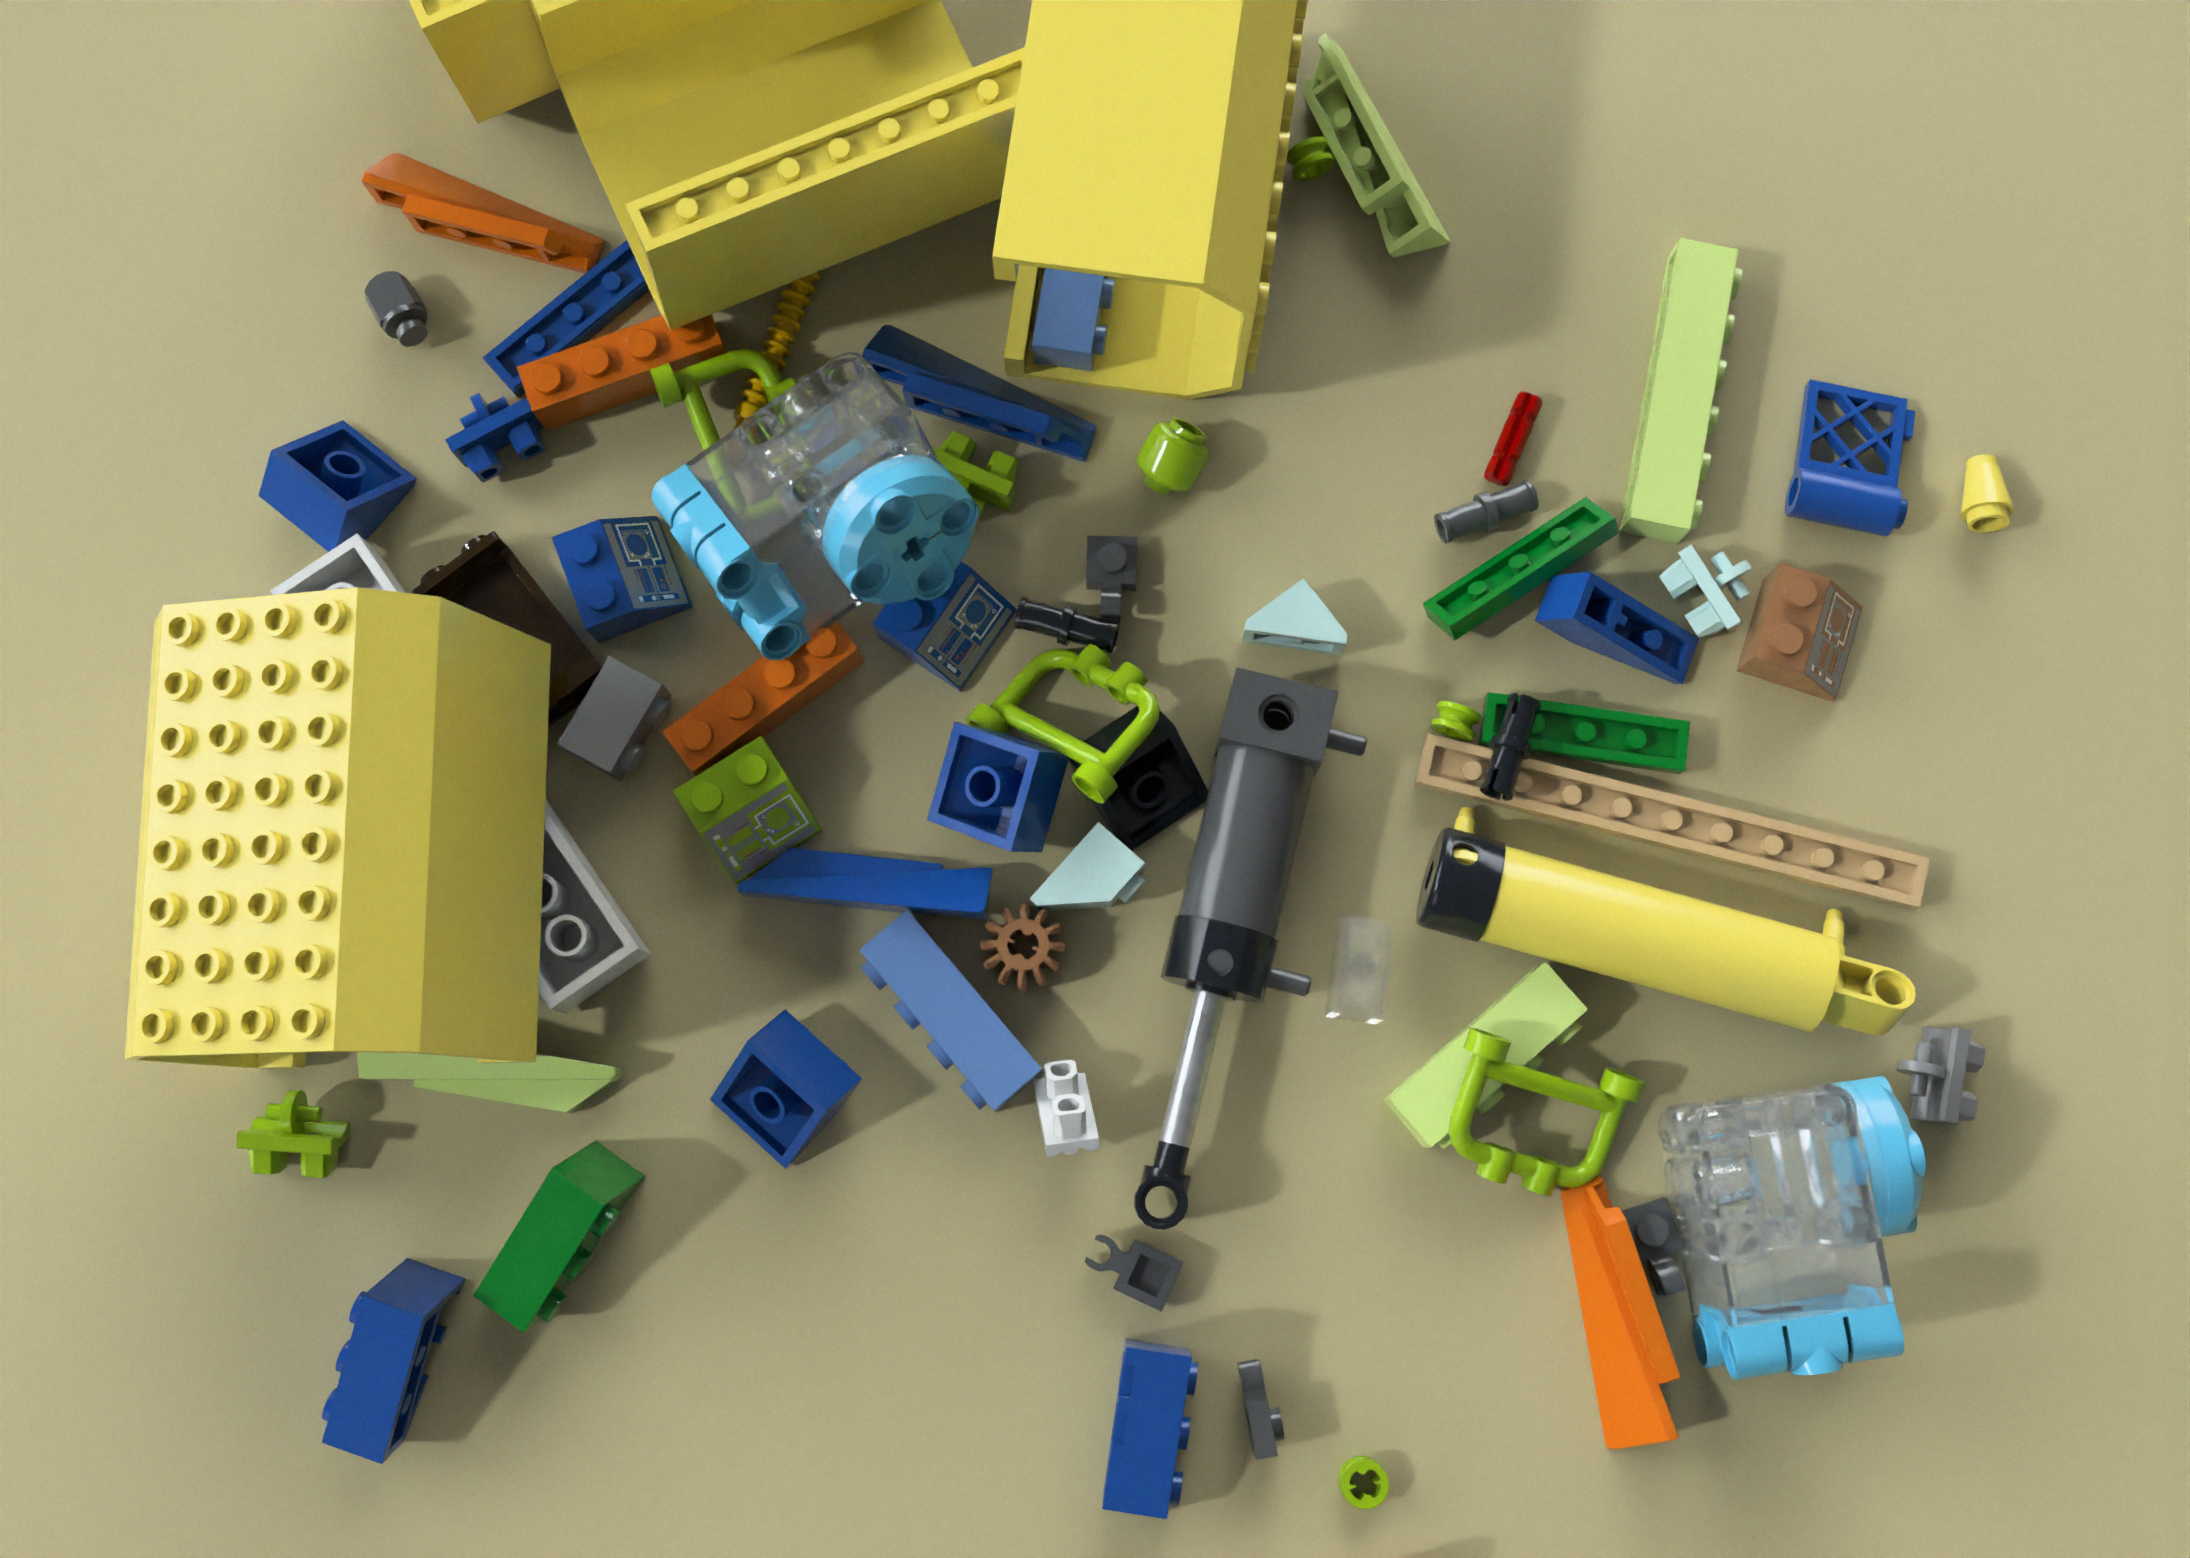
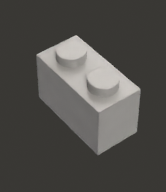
(616, 719)

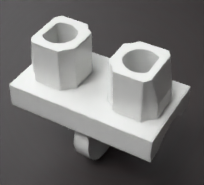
(1065, 1109)

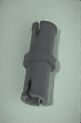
(1486, 511)

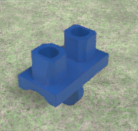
(492, 429)

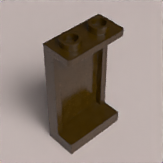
(498, 586)

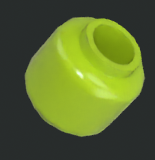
(1173, 456)

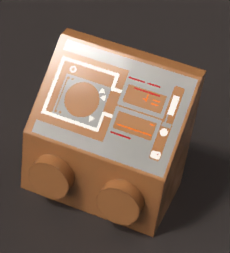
(1800, 632)

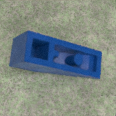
(1616, 626)

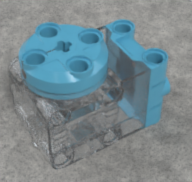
(819, 508)
(1788, 1220)

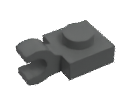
(1111, 569)
(1655, 1238)

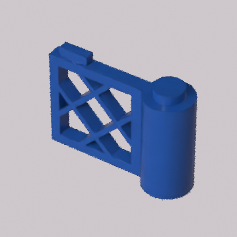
(1850, 494)

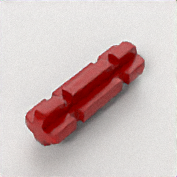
(1513, 438)

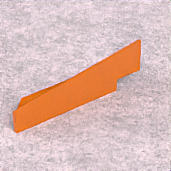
(474, 216)
(1619, 1320)

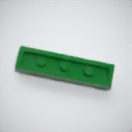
(1520, 568)
(1597, 734)

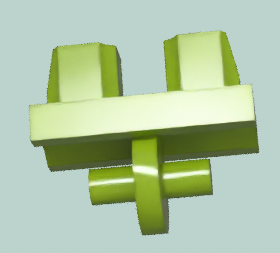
(990, 485)
(294, 1129)

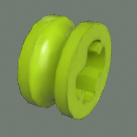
(1310, 159)
(1455, 721)
(1362, 1465)

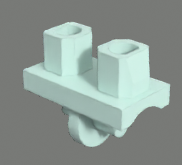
(1717, 611)

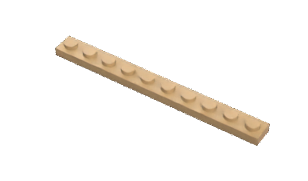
(1682, 824)

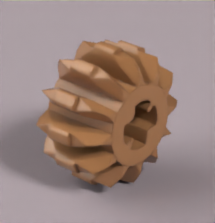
(1017, 963)

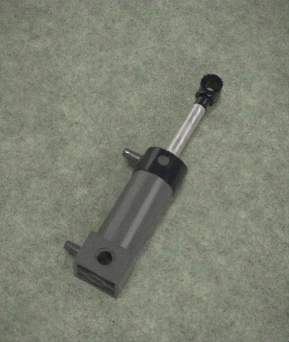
(1237, 888)

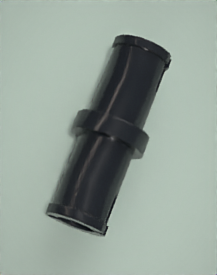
(1066, 624)
(1510, 747)

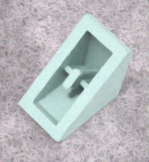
(1297, 622)

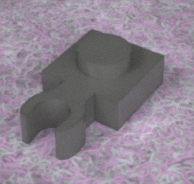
(1143, 1273)
(1263, 1422)

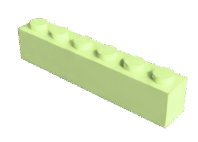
(1680, 391)

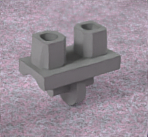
(1940, 1075)

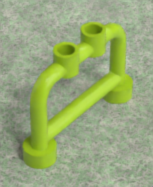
(684, 385)
(1089, 668)
(1538, 1172)

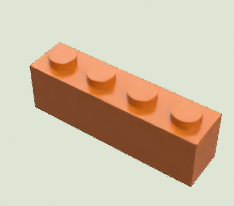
(613, 368)
(762, 699)

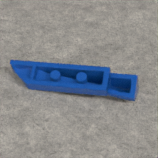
(970, 396)
(873, 884)

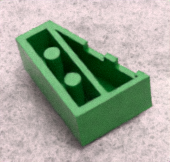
(557, 1235)

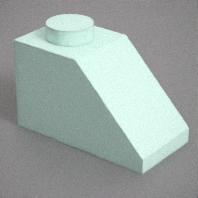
(1092, 875)

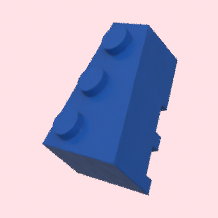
(387, 1359)
(1149, 1429)

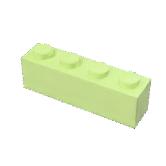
(1528, 1015)

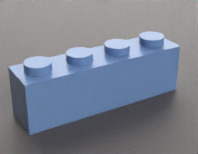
(1070, 318)
(950, 1011)

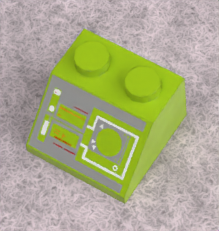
(747, 810)

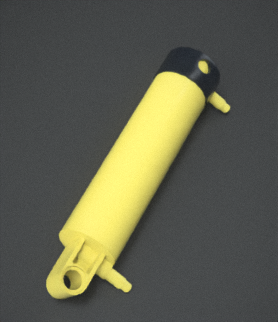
(1654, 936)

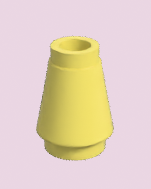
(1985, 496)

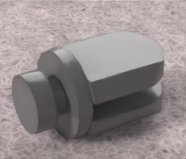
(397, 308)

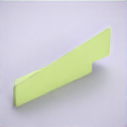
(1370, 155)
(544, 1084)

